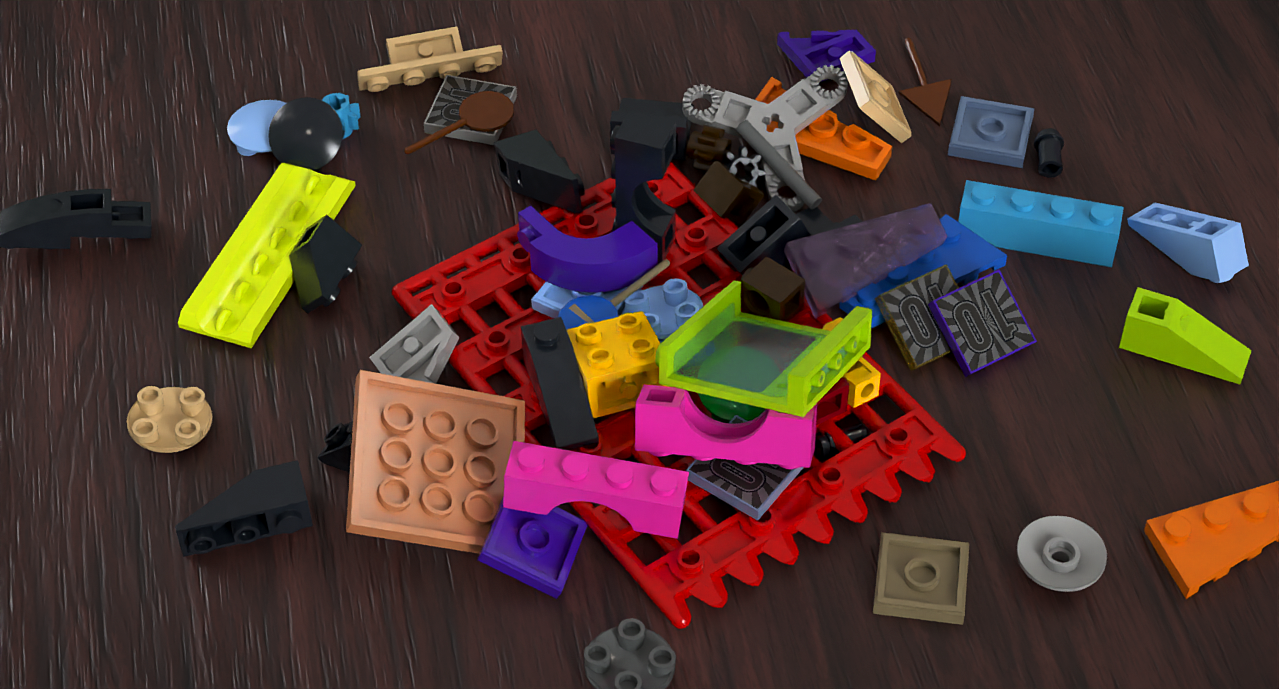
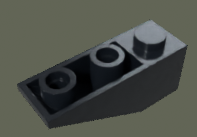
(536, 171)
(254, 508)

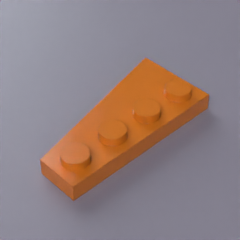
(835, 142)
(1215, 535)

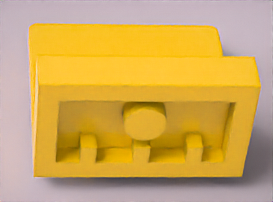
(616, 361)

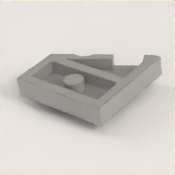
(418, 349)

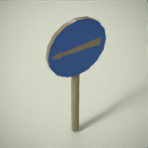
(596, 308)

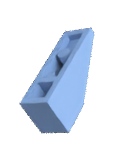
(1195, 241)

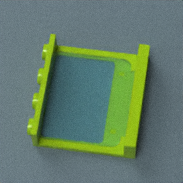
(760, 357)

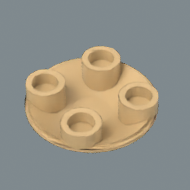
(169, 418)

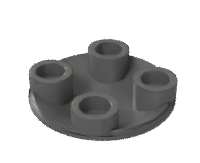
(629, 658)

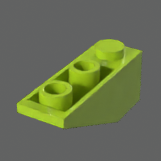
(1180, 336)

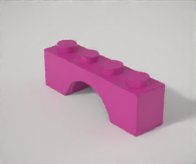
(673, 424)
(548, 476)

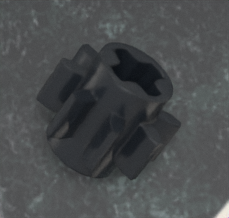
(751, 169)

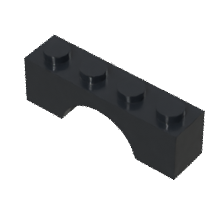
(642, 154)

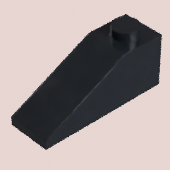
(558, 384)

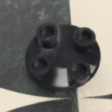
(306, 133)

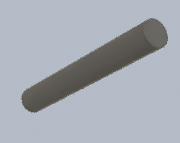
(779, 164)

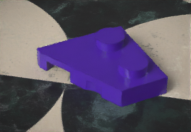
(824, 49)

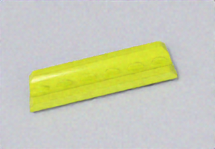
(255, 264)

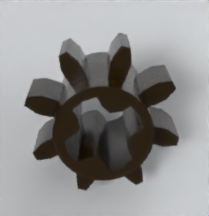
(707, 147)

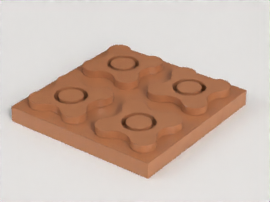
(428, 460)

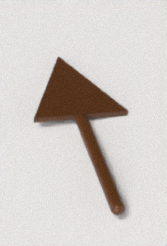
(928, 97)

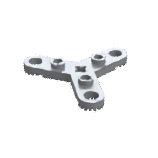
(791, 110)

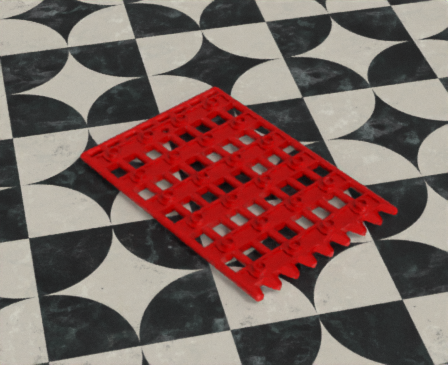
(738, 540)

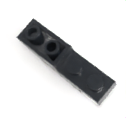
(57, 217)

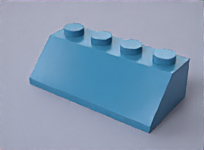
(1042, 223)

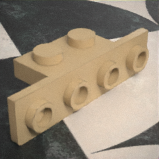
(427, 56)

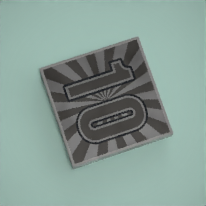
(447, 103)

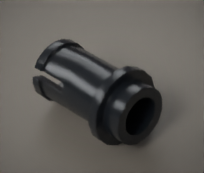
(1049, 146)
(828, 446)

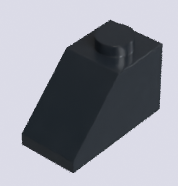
(763, 236)

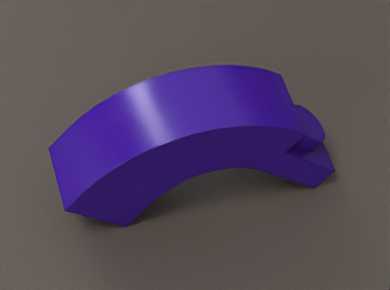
(586, 263)

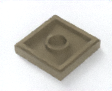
(921, 578)

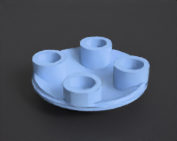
(250, 126)
(665, 306)

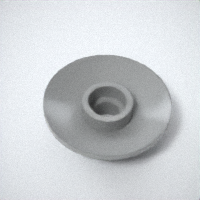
(1063, 540)

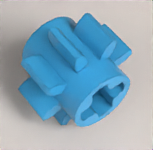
(347, 112)

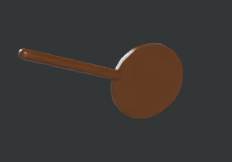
(479, 112)

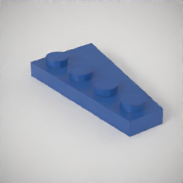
(961, 251)

